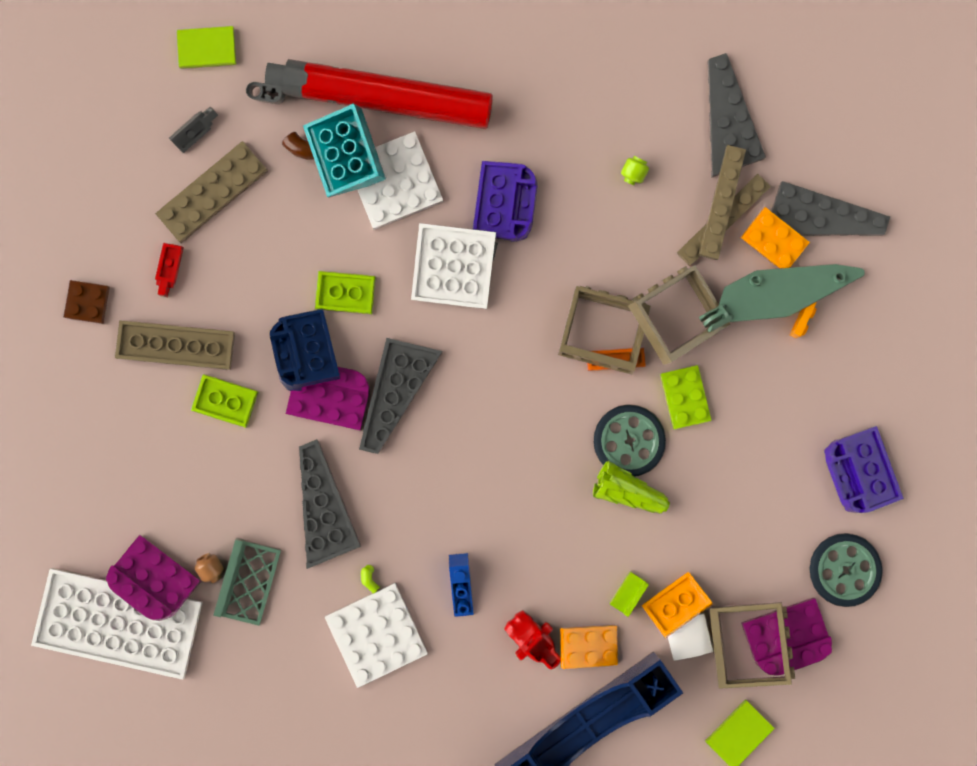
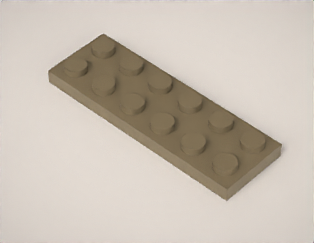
(211, 192)
(175, 345)

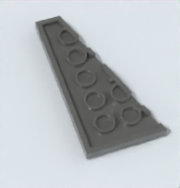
(729, 116)

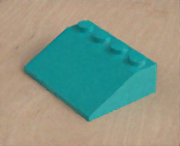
(344, 151)

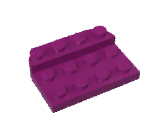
(333, 402)
(151, 581)
(807, 638)

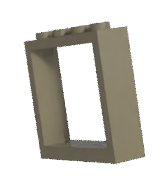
(703, 294)
(591, 357)
(784, 633)

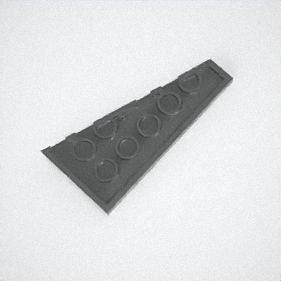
(822, 215)
(397, 382)
(324, 513)

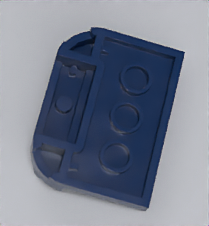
(303, 350)

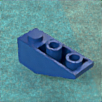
(461, 584)

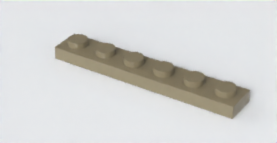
(722, 202)
(742, 202)

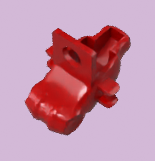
(533, 640)

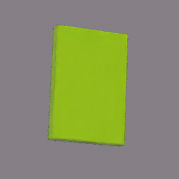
(206, 47)
(345, 292)
(224, 401)
(739, 734)

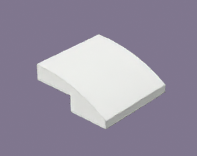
(691, 639)

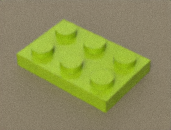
(685, 397)

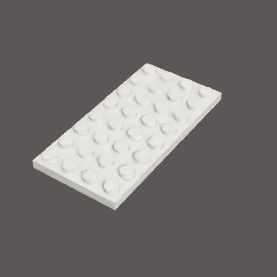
(92, 622)

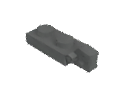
(193, 129)

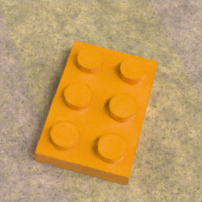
(774, 239)
(677, 604)
(589, 646)

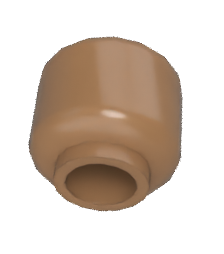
(209, 568)

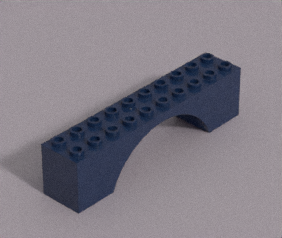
(627, 698)

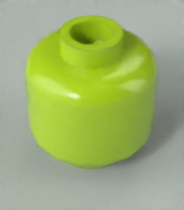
(634, 170)

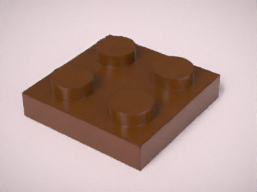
(86, 302)

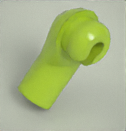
(366, 578)

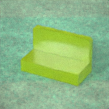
(629, 594)

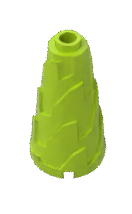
(621, 487)

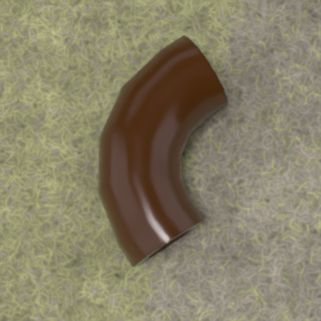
(298, 146)

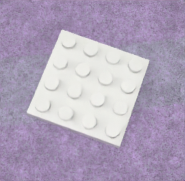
(407, 185)
(453, 265)
(376, 635)

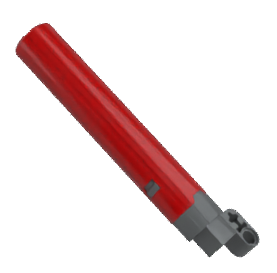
(374, 93)

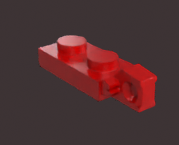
(168, 268)

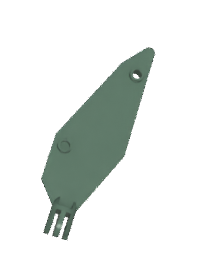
(778, 293)

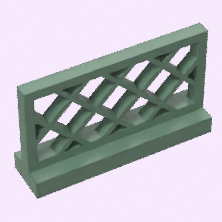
(230, 578)

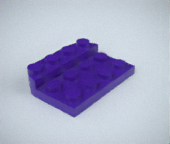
(505, 200)
(862, 472)

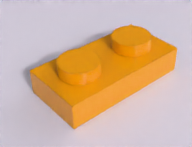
(800, 326)

